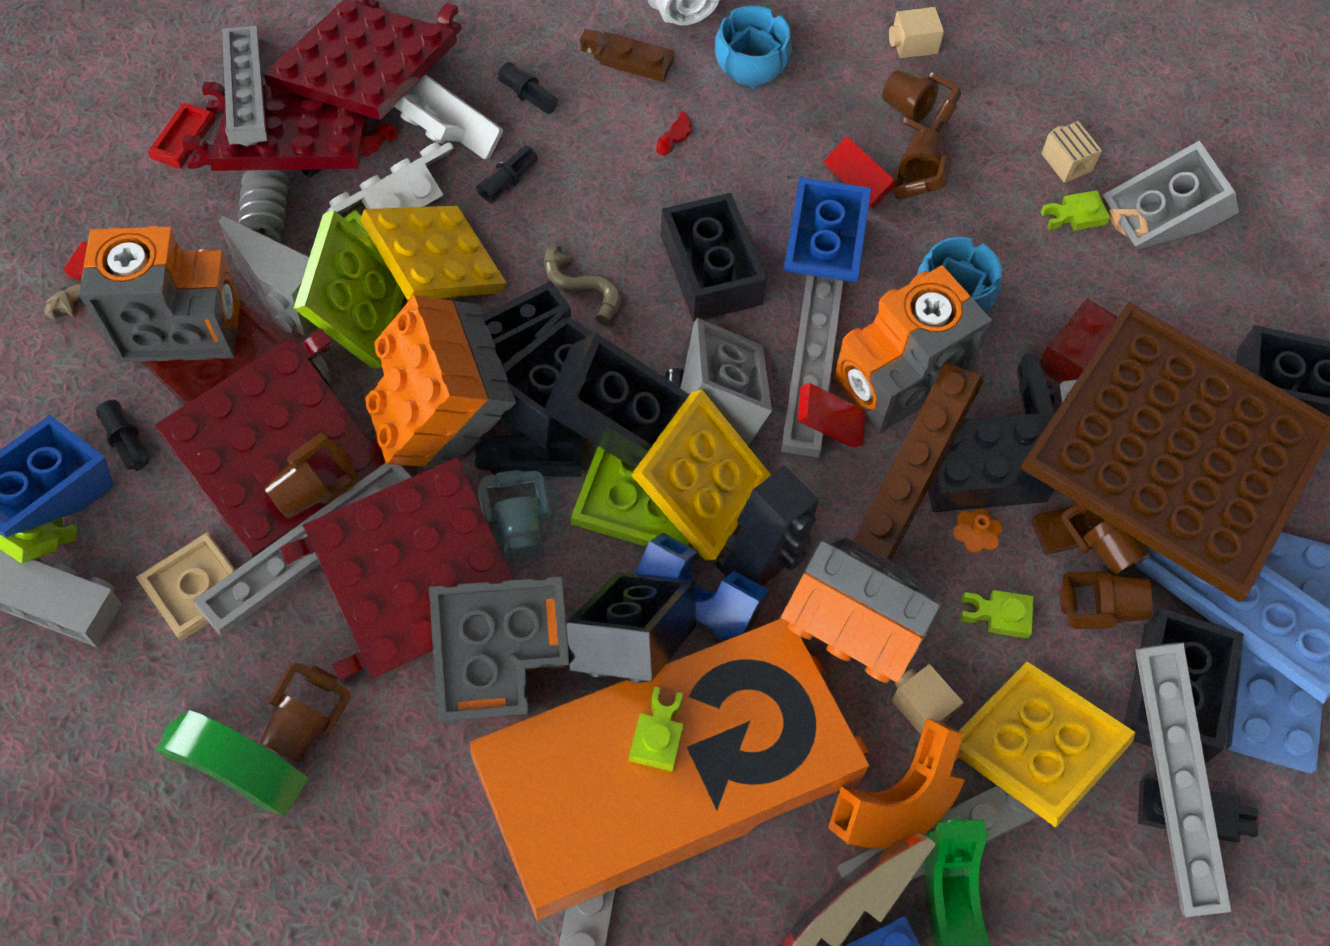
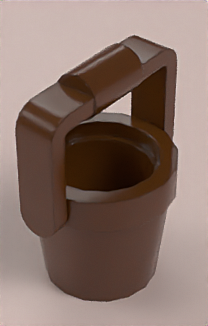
(917, 96)
(922, 165)
(299, 485)
(1112, 545)
(1116, 599)
(294, 724)

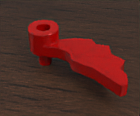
(678, 132)
(373, 142)

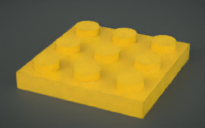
(432, 252)
(701, 474)
(1042, 743)

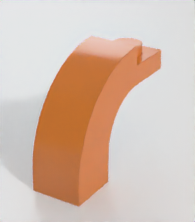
(909, 805)

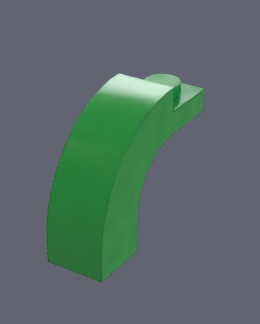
(233, 761)
(954, 883)

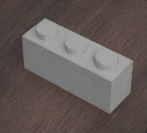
(57, 598)

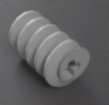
(264, 202)

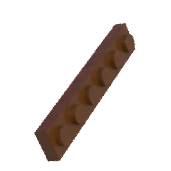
(918, 460)

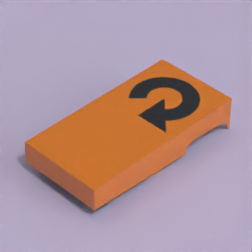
(750, 747)

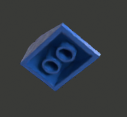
(827, 229)
(48, 477)

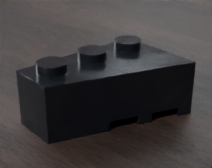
(525, 319)
(773, 529)

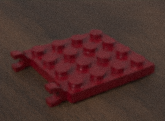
(364, 57)
(299, 136)
(248, 427)
(389, 553)

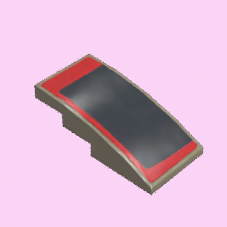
(868, 888)

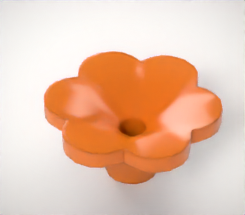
(977, 530)

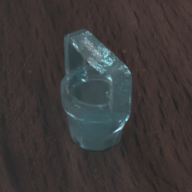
(516, 518)

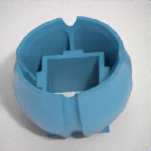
(755, 31)
(972, 267)

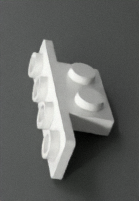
(448, 117)
(406, 187)

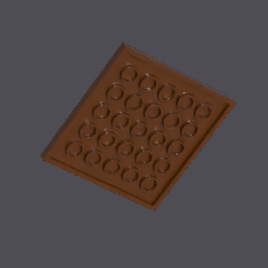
(1182, 450)

